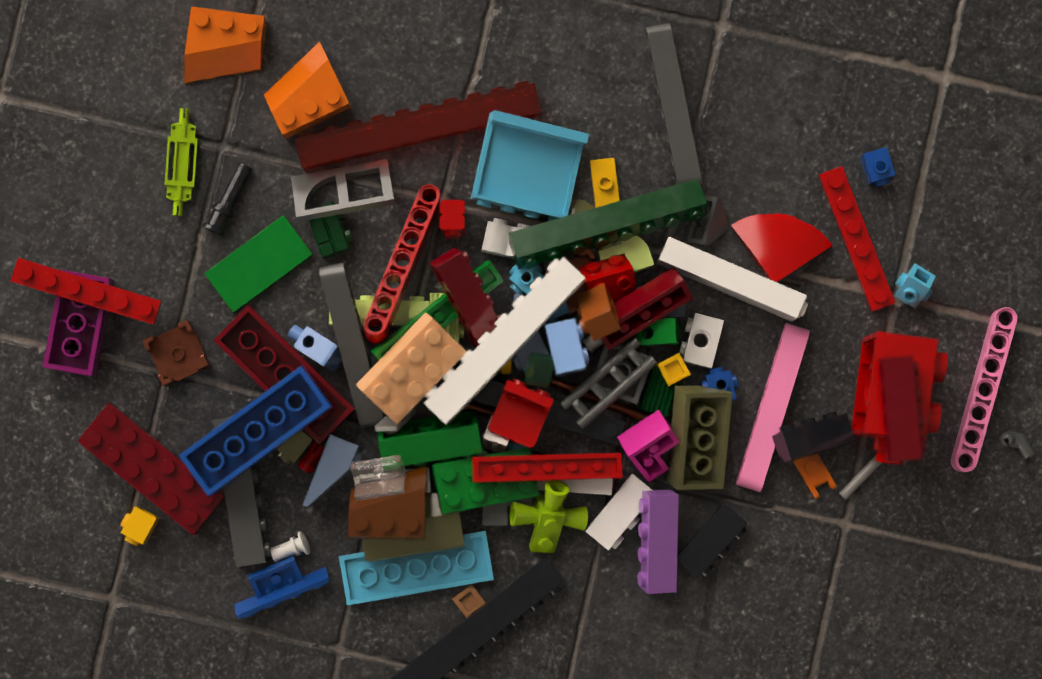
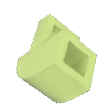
(635, 251)

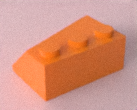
(222, 43)
(306, 94)

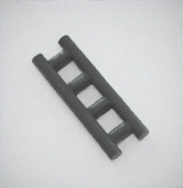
(607, 399)

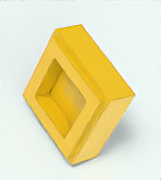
(673, 369)

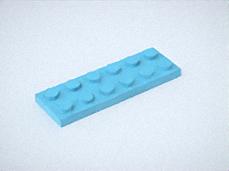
(416, 573)

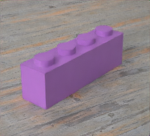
(658, 541)

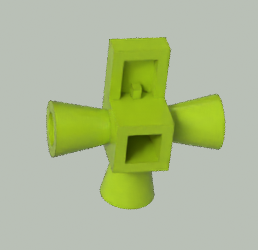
(548, 517)

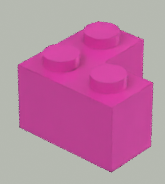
(646, 444)

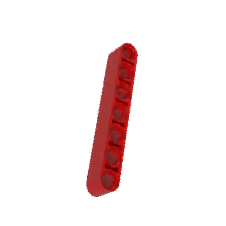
(403, 274)

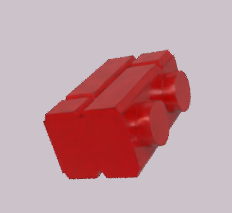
(452, 218)

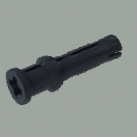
(219, 208)

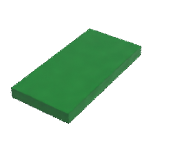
(258, 264)

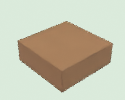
(469, 601)

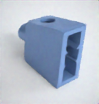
(322, 351)

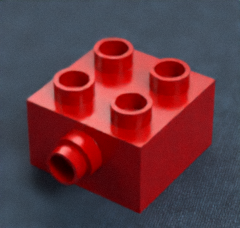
(868, 411)

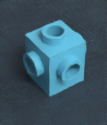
(518, 284)
(914, 286)

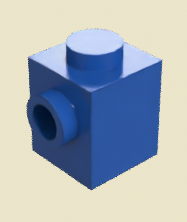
(878, 167)

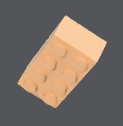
(411, 368)

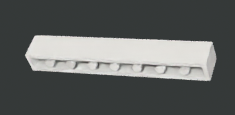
(504, 341)

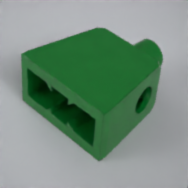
(665, 334)

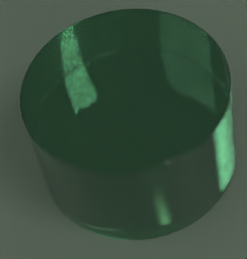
(539, 369)

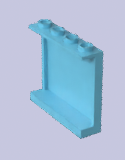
(527, 166)

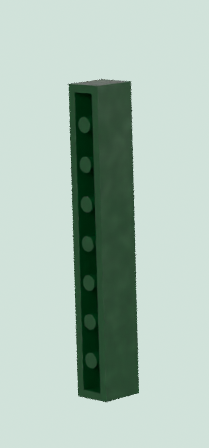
(608, 224)

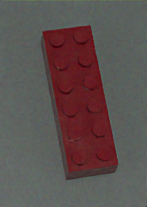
(271, 358)
(149, 468)

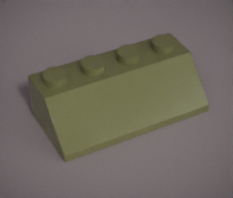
(702, 428)
(442, 533)

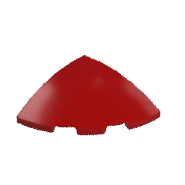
(779, 242)

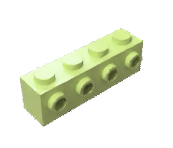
(406, 311)

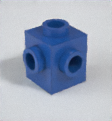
(718, 374)

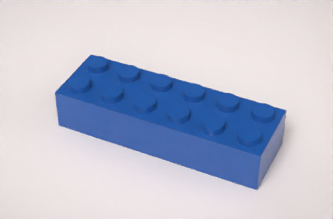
(256, 431)

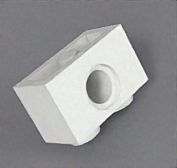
(711, 329)

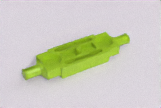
(179, 187)

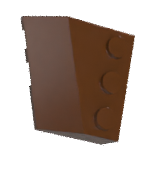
(392, 516)

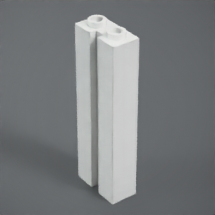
(732, 280)

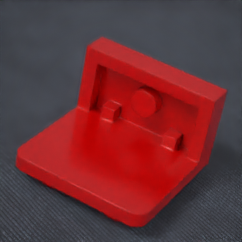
(614, 273)
(520, 413)

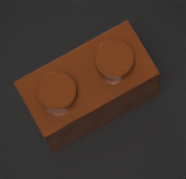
(597, 312)

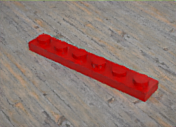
(856, 238)
(86, 291)
(546, 467)

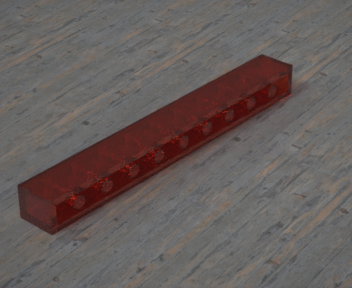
(414, 127)

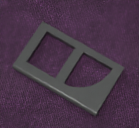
(306, 185)

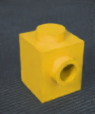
(138, 525)

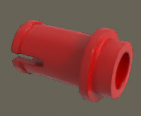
(311, 458)

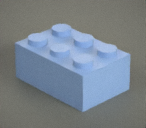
(565, 347)

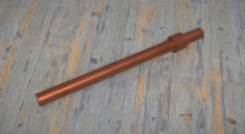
(590, 396)

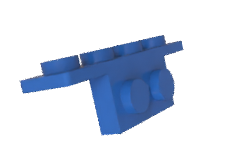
(278, 584)

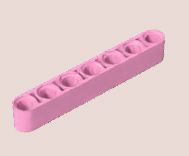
(992, 380)
(772, 407)

